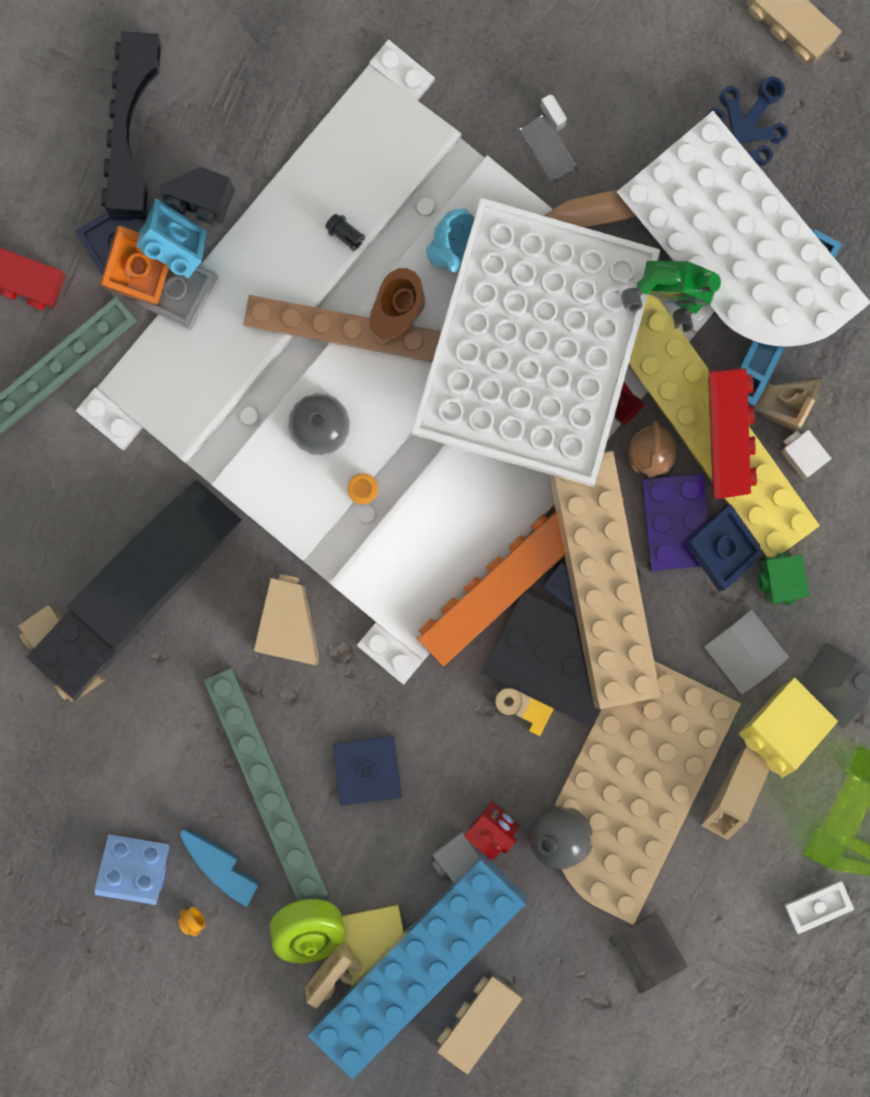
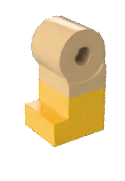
(514, 702)

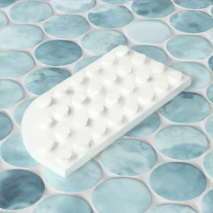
(723, 213)

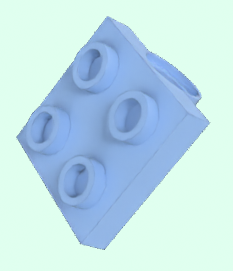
(132, 869)

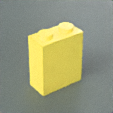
(788, 728)

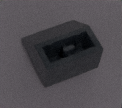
(201, 193)

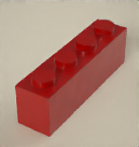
(29, 280)

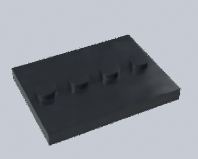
(544, 658)

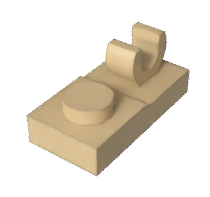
(323, 982)

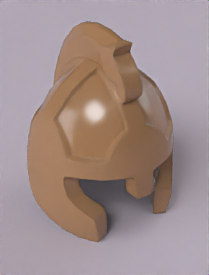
(652, 450)

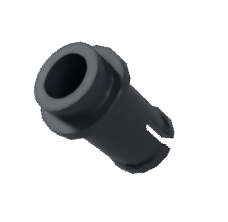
(344, 231)

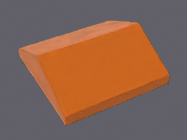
(131, 271)

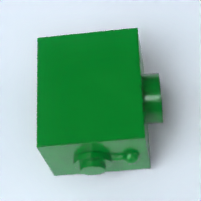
(783, 578)

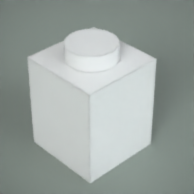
(804, 453)

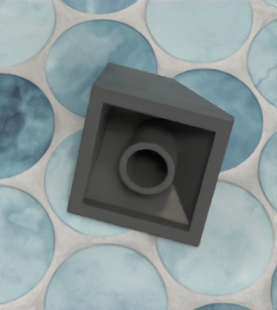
(838, 683)

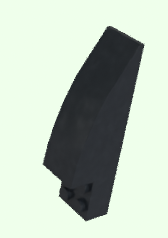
(132, 589)

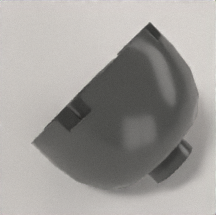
(319, 424)
(561, 837)

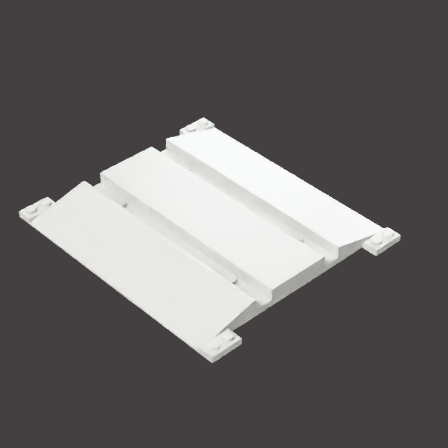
(228, 389)

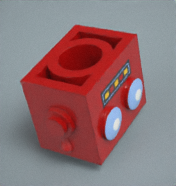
(492, 831)

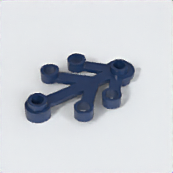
(743, 128)

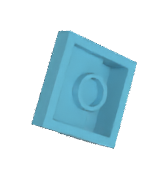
(172, 239)

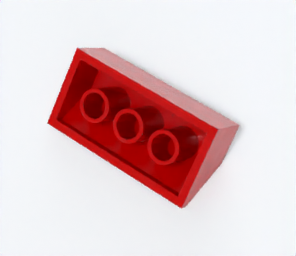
(730, 432)

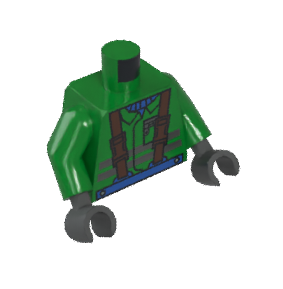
(678, 284)

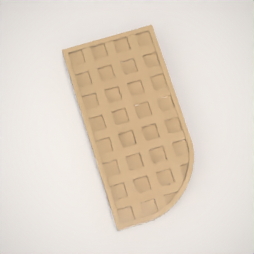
(639, 784)

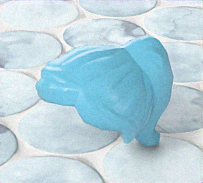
(450, 240)

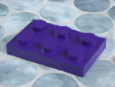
(673, 514)

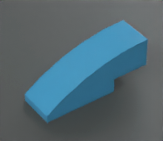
(219, 867)

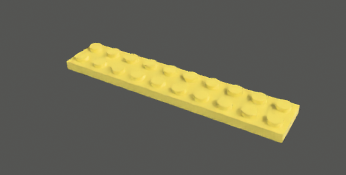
(679, 387)

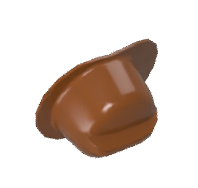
(397, 303)

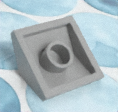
(746, 652)

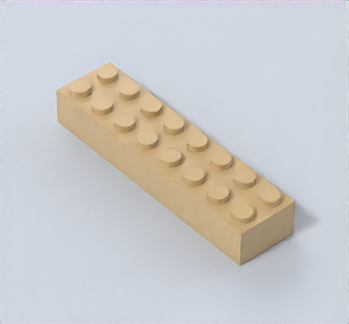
(605, 588)

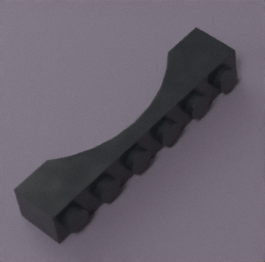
(138, 66)

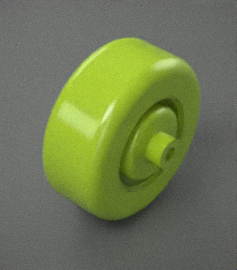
(306, 931)

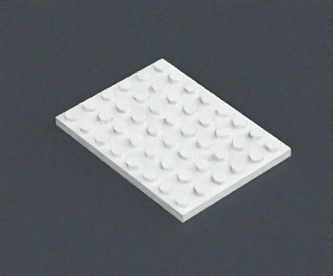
(534, 343)

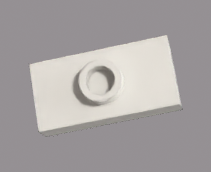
(819, 907)

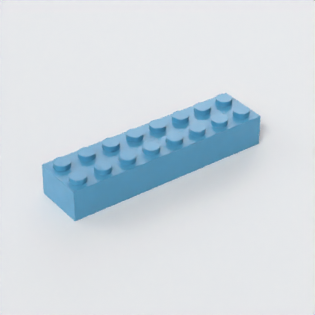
(417, 966)

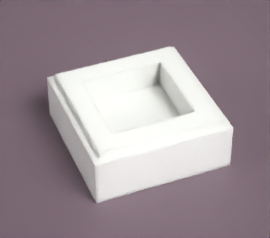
(553, 111)

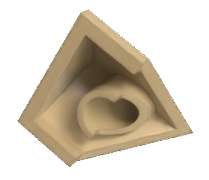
(788, 402)

